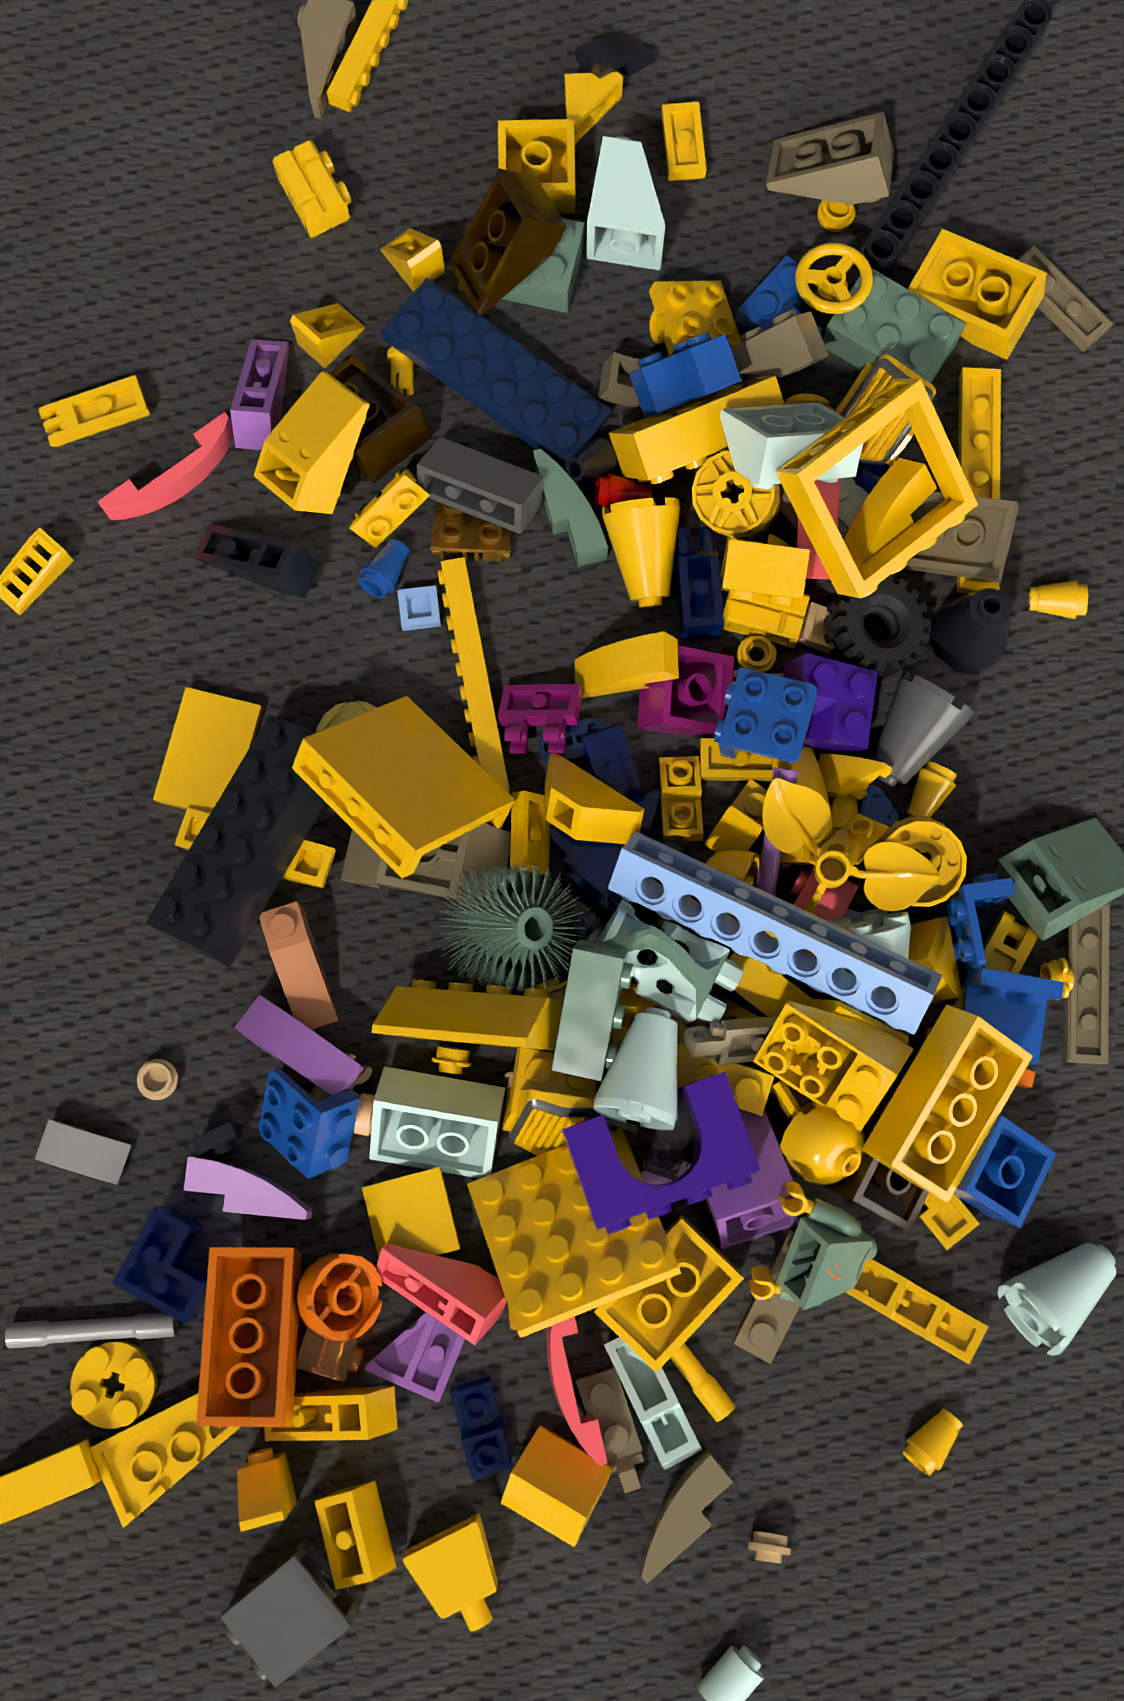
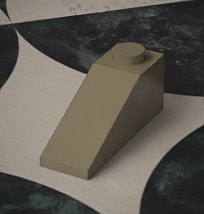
(326, 36)

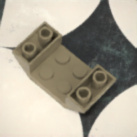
(436, 868)

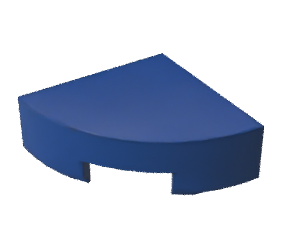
(878, 806)

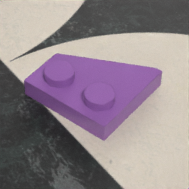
(420, 1358)

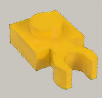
(948, 1220)

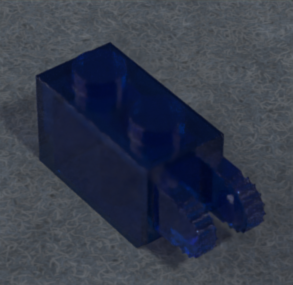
(698, 588)
(590, 866)

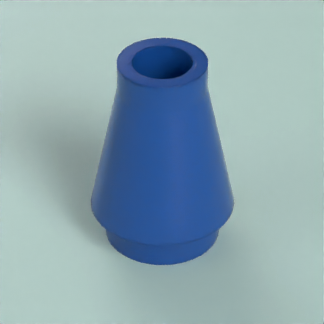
(382, 571)

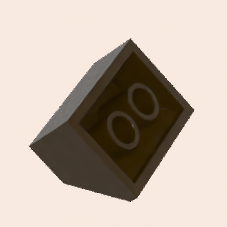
(879, 1187)

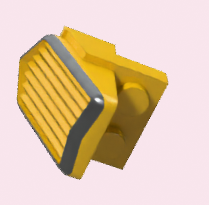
(892, 439)
(544, 1102)

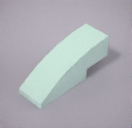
(655, 1405)

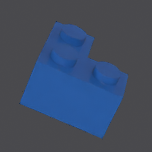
(772, 298)
(693, 372)

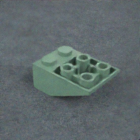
(1064, 876)

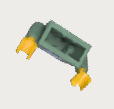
(822, 1257)

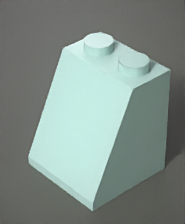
(624, 208)

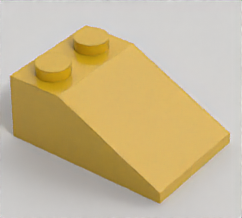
(980, 289)
(669, 1312)

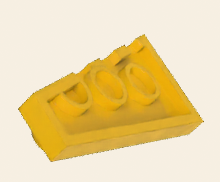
(154, 1455)

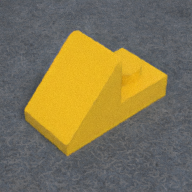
(740, 822)

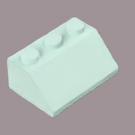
(770, 436)
(436, 1122)

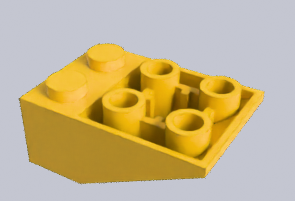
(313, 446)
(833, 1059)

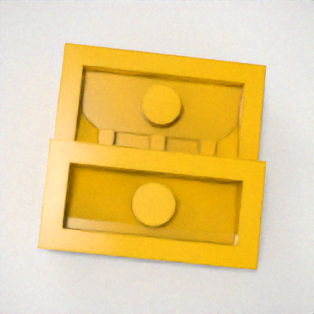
(412, 1213)

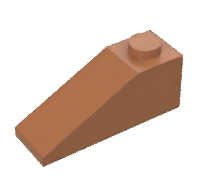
(298, 965)

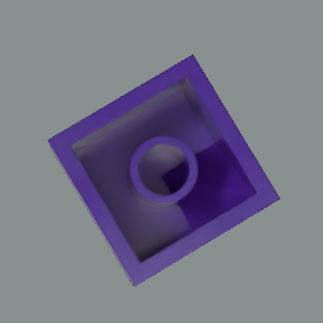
(842, 703)

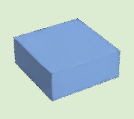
(419, 608)

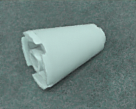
(643, 1074)
(1058, 1295)

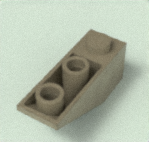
(781, 349)

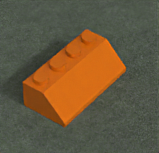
(249, 1338)

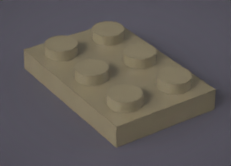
(972, 548)

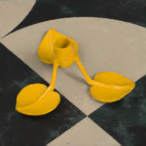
(893, 872)

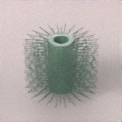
(509, 927)

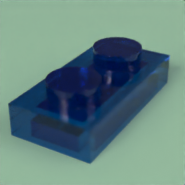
(612, 761)

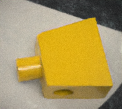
(456, 1571)

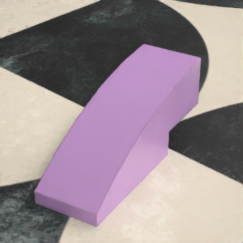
(243, 1189)

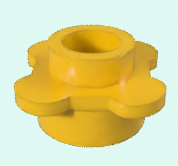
(1060, 972)

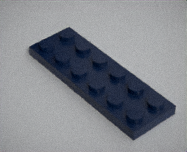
(495, 373)

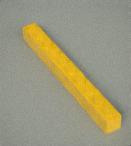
(364, 53)
(473, 669)

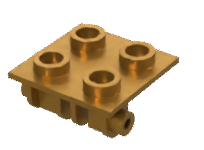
(461, 532)

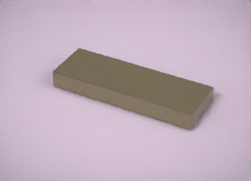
(1067, 304)

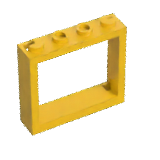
(802, 470)

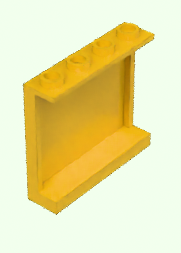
(400, 782)

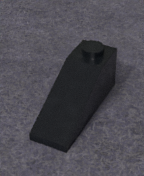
(259, 559)

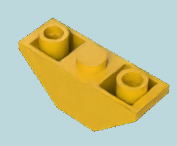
(587, 806)

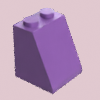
(755, 1207)

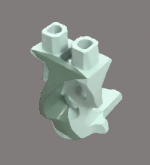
(689, 974)

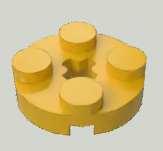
(125, 1406)

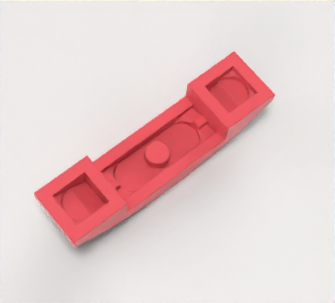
(178, 480)
(584, 1427)

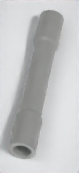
(45, 1332)

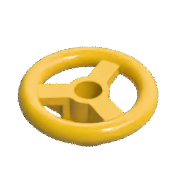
(832, 297)

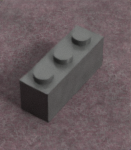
(480, 485)

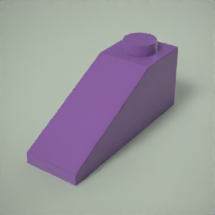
(259, 393)

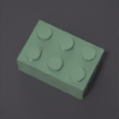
(896, 325)

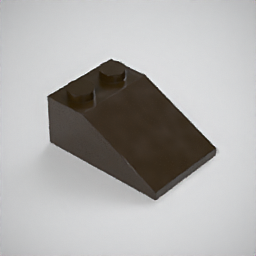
(506, 239)
(391, 425)

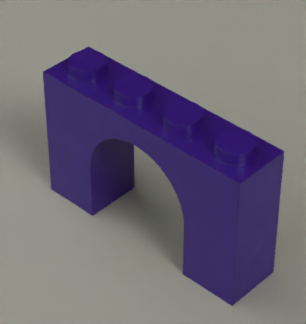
(720, 1158)

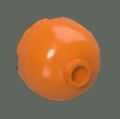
(339, 1296)

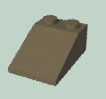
(835, 162)

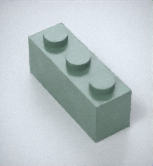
(592, 1010)

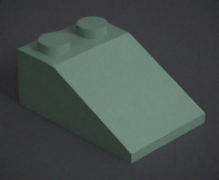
(555, 279)

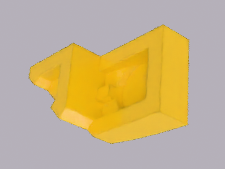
(850, 774)

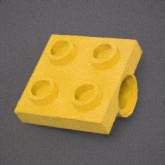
(690, 310)

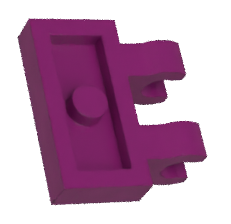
(539, 706)

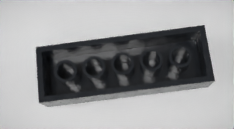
(241, 848)

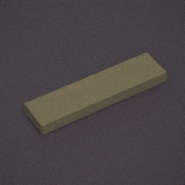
(1088, 1000)

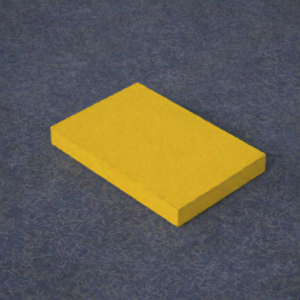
(205, 749)

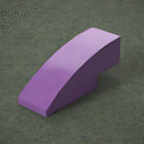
(298, 1047)

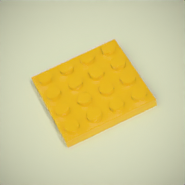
(548, 1246)

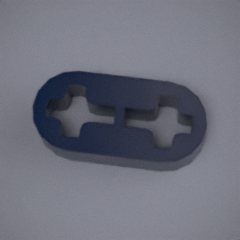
(573, 732)

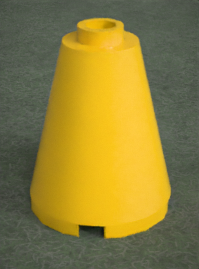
(644, 546)

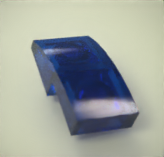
(481, 1427)

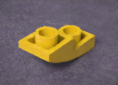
(681, 798)

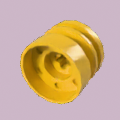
(743, 519)
(943, 850)

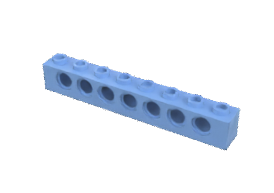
(793, 927)

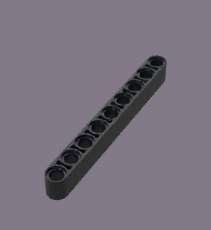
(1002, 65)

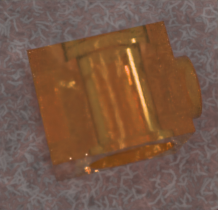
(330, 1357)

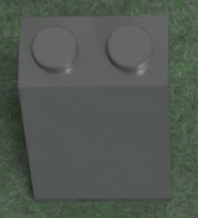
(290, 1614)

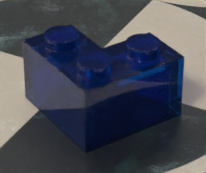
(156, 1268)

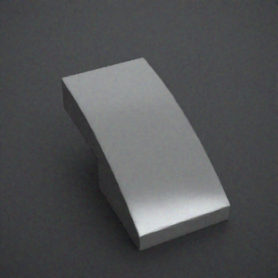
(82, 1151)

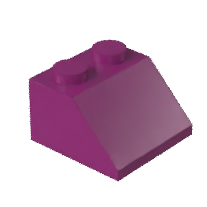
(693, 700)

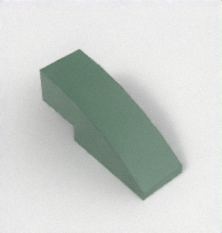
(570, 511)

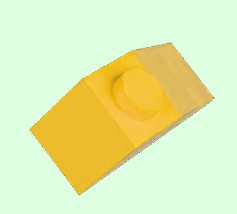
(340, 1415)

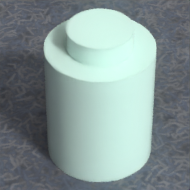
(732, 1676)

